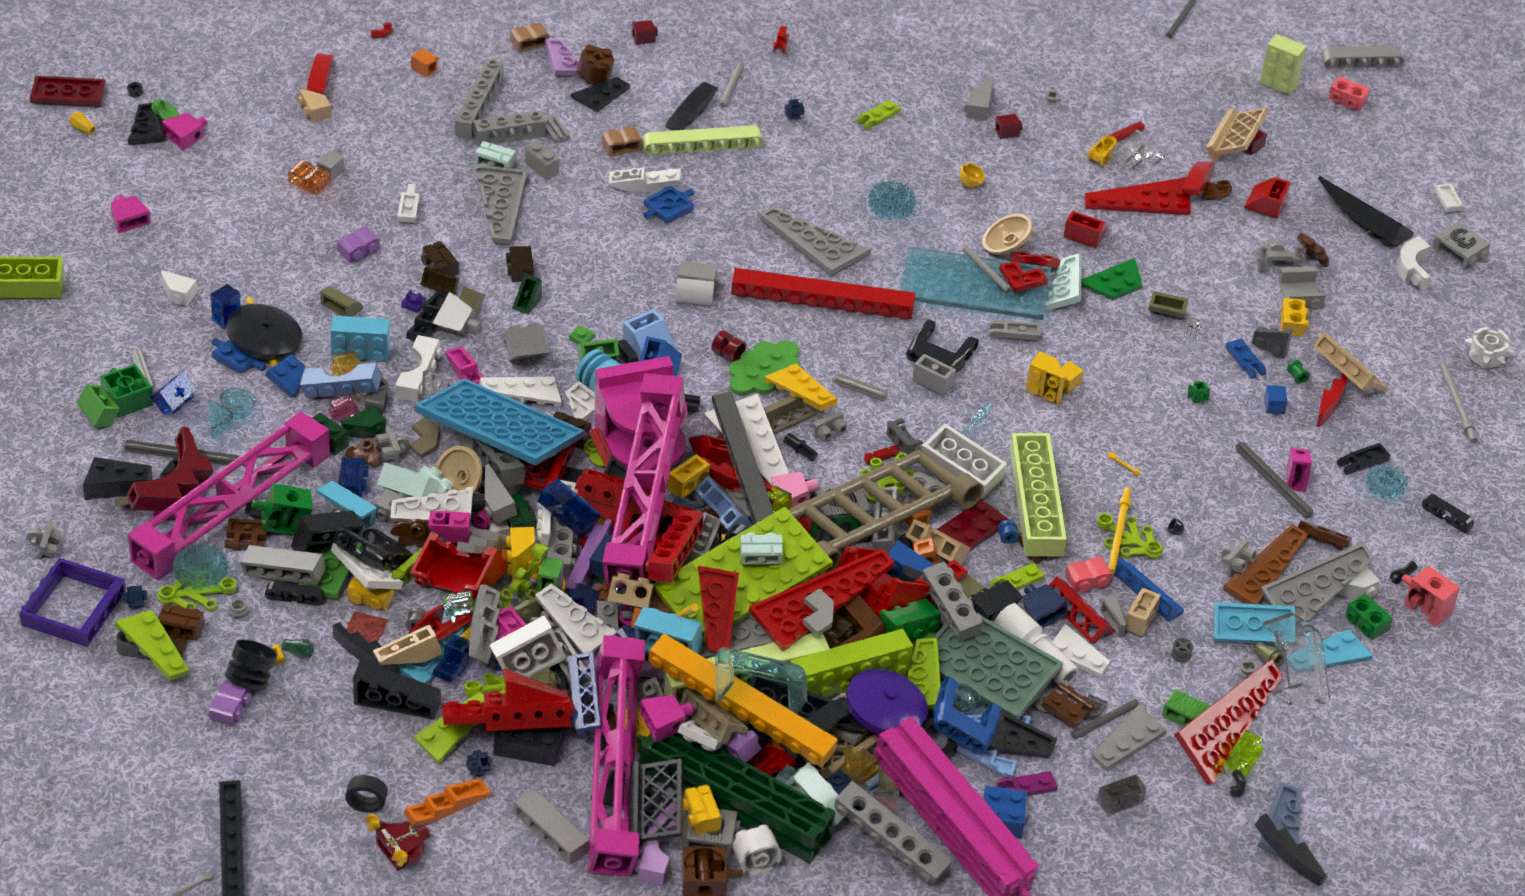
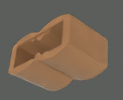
(529, 37)
(621, 141)

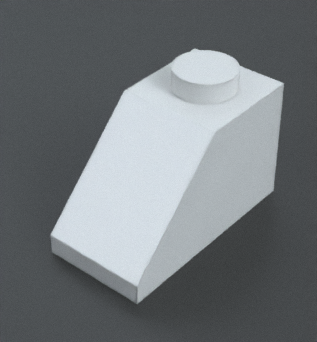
(178, 288)
(1362, 584)

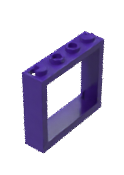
(115, 588)

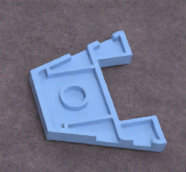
(1000, 765)

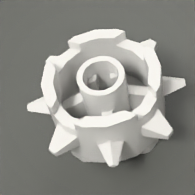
(1489, 347)

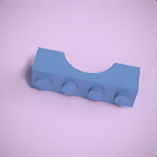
(362, 379)
(722, 503)

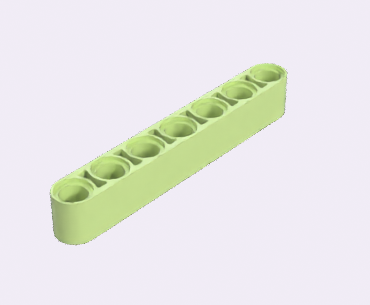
(702, 139)

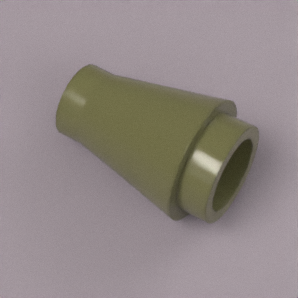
(1267, 653)

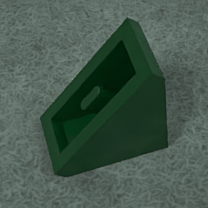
(528, 294)

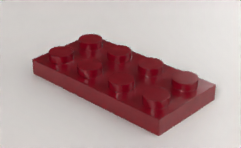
(67, 90)
(974, 524)

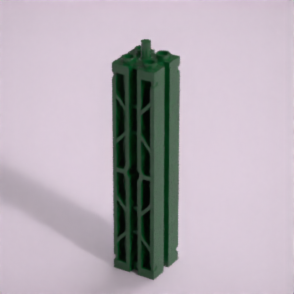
(759, 799)

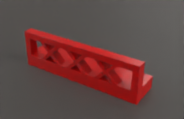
(1084, 607)

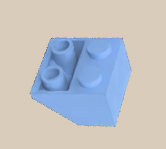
(643, 325)

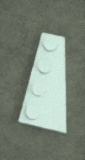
(1067, 284)

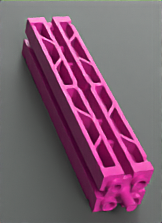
(955, 811)

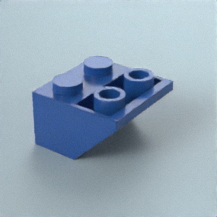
(659, 348)

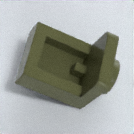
(528, 609)

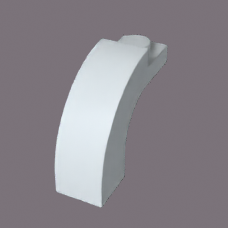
(1408, 268)

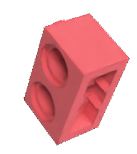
(1349, 93)

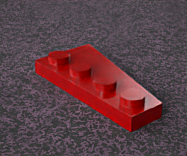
(718, 600)

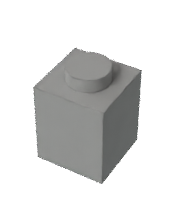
(332, 164)

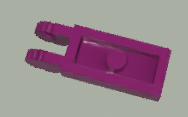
(1033, 783)

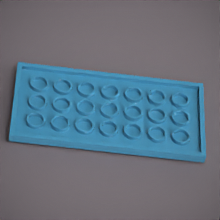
(499, 421)

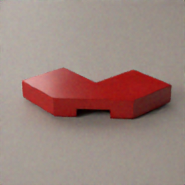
(1043, 259)

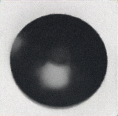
(263, 331)

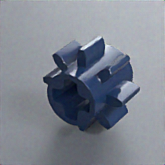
(794, 109)
(135, 596)
(478, 763)

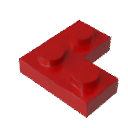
(1021, 280)

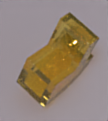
(859, 765)

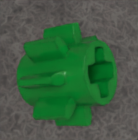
(1198, 392)

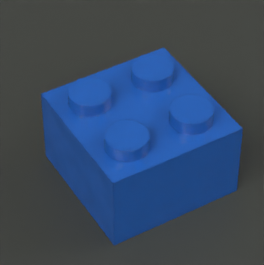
(1008, 806)

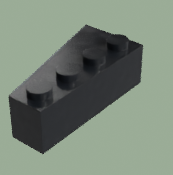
(394, 692)

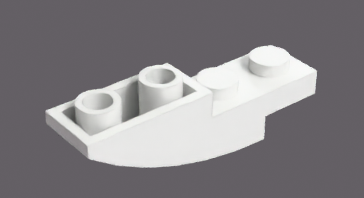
(639, 181)

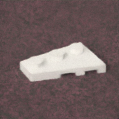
(1081, 652)

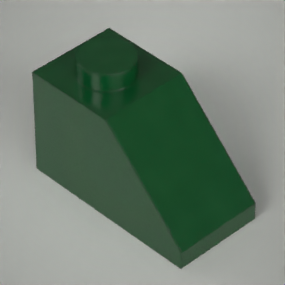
(365, 424)

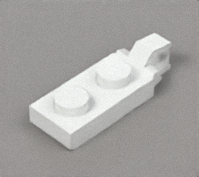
(408, 205)

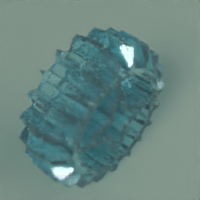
(891, 199)
(200, 565)

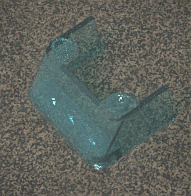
(730, 660)

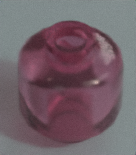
(342, 408)

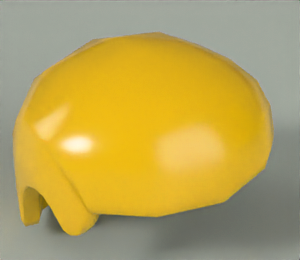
(971, 175)

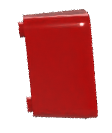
(456, 570)
(886, 591)

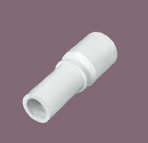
(1022, 625)

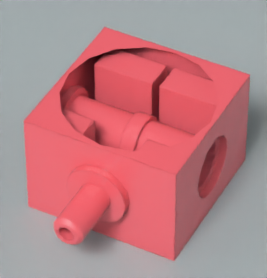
(1435, 591)

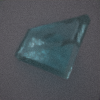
(220, 419)

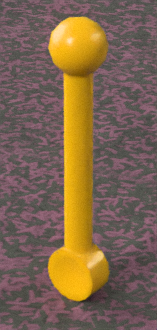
(1111, 455)

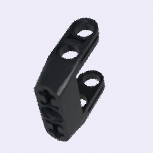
(920, 346)
(375, 553)

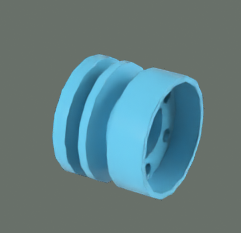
(593, 360)

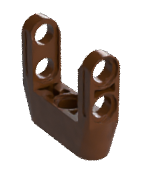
(866, 621)

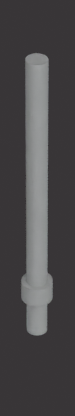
(1468, 425)

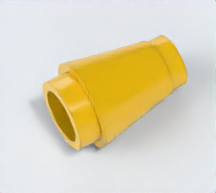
(82, 123)

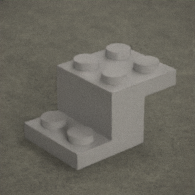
(526, 342)

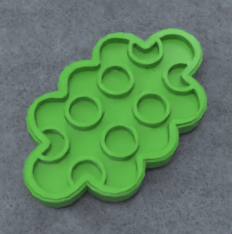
(755, 364)

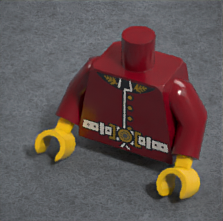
(399, 841)

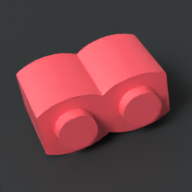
(1088, 574)

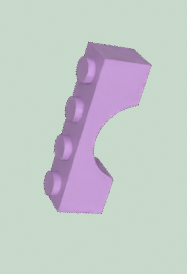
(654, 863)

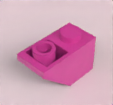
(451, 525)

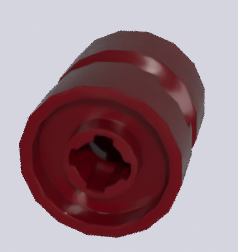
(728, 346)

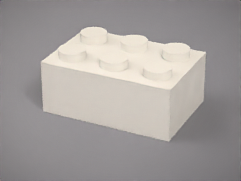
(529, 649)

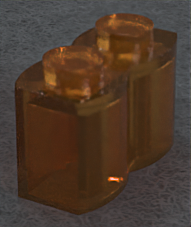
(309, 177)

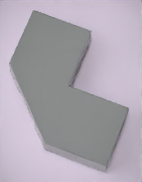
(823, 616)

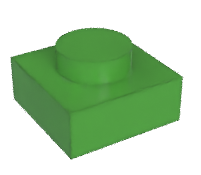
(581, 335)

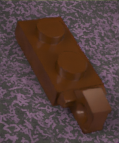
(1324, 534)

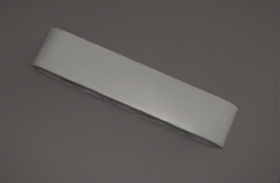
(1362, 57)

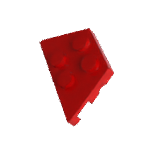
(771, 760)

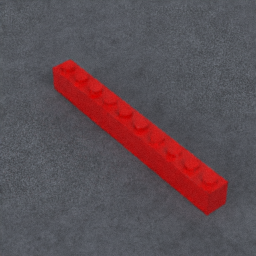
(823, 293)

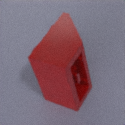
(1269, 197)
(1085, 229)
(711, 448)

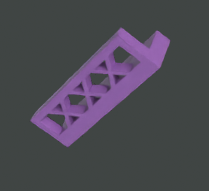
(581, 569)

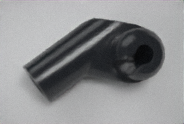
(254, 513)
(1396, 575)
(1240, 780)

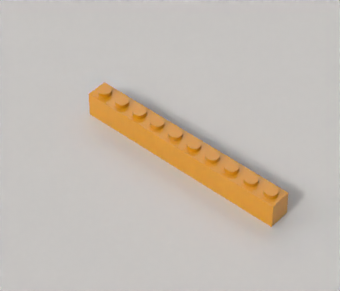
(744, 702)

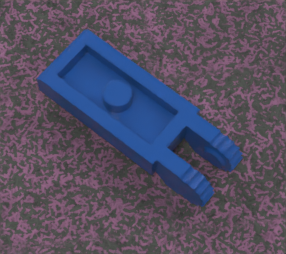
(1245, 358)

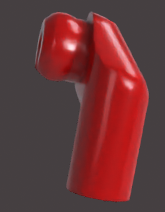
(382, 33)

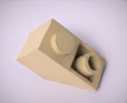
(314, 105)

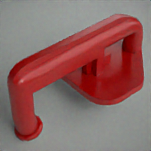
(434, 619)

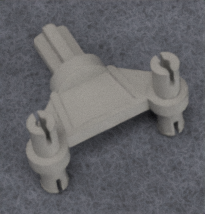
(1277, 253)

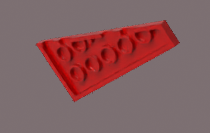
(1153, 197)

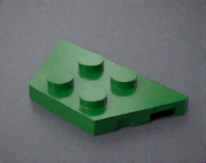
(1115, 281)

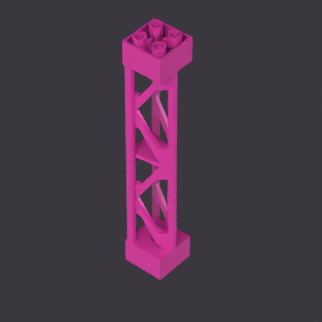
(660, 398)
(156, 551)
(614, 847)

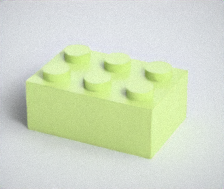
(1283, 64)

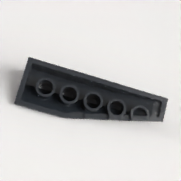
(1368, 216)
(779, 692)

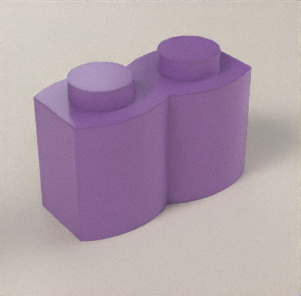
(358, 244)
(229, 703)

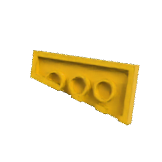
(803, 386)

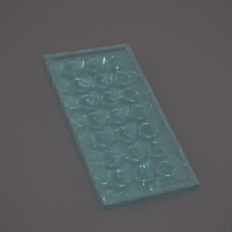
(960, 283)

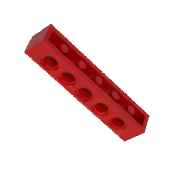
(675, 546)

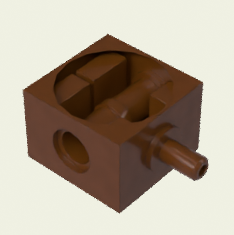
(705, 864)

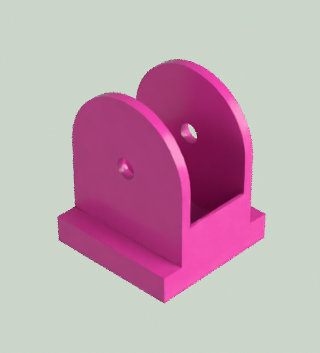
(620, 404)

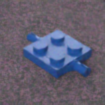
(668, 204)
(234, 358)

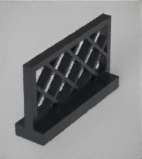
(638, 799)

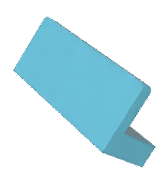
(348, 501)

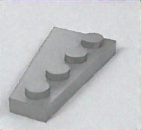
(1130, 737)

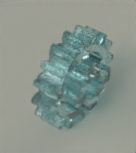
(1386, 480)

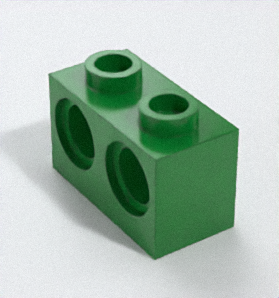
(1368, 616)

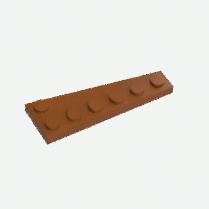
(1267, 566)

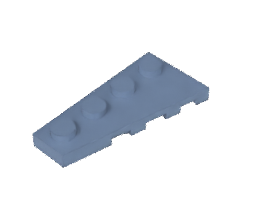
(1284, 813)

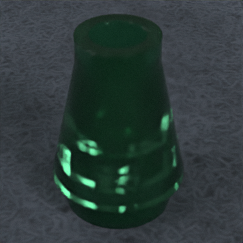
(300, 647)

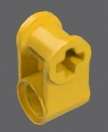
(1102, 150)

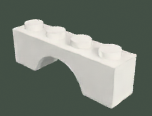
(425, 353)

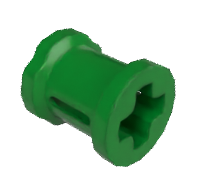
(1299, 373)

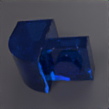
(454, 659)

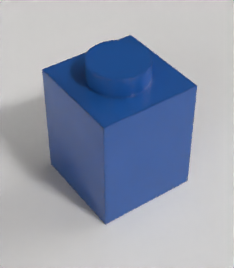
(1275, 399)

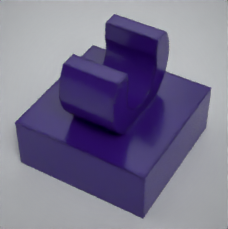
(413, 301)

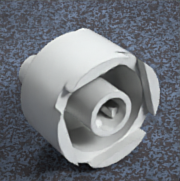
(756, 850)

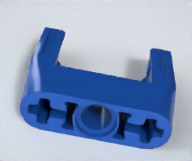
(960, 727)

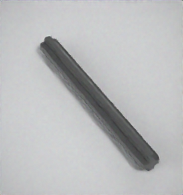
(171, 451)
(1299, 504)

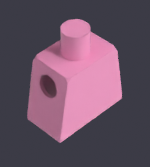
(796, 485)

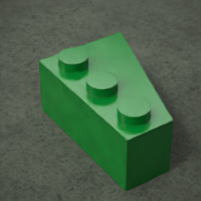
(915, 619)

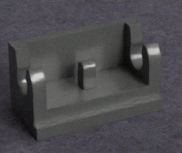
(902, 437)

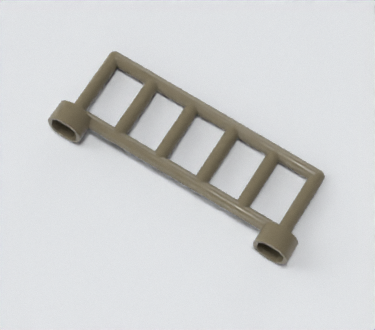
(962, 490)

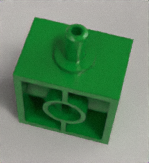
(127, 389)
(283, 508)

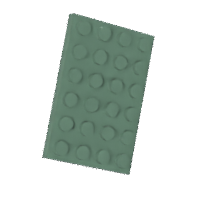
(997, 666)

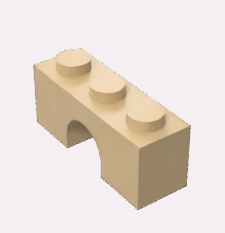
(944, 544)

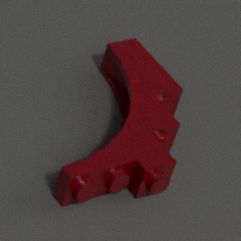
(165, 491)

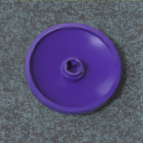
(884, 699)

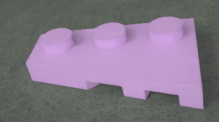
(561, 58)

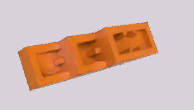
(444, 804)

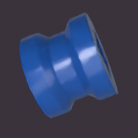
(1008, 531)

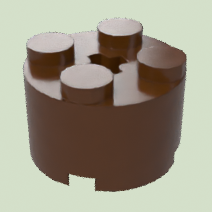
(595, 64)

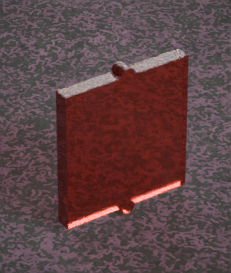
(367, 625)

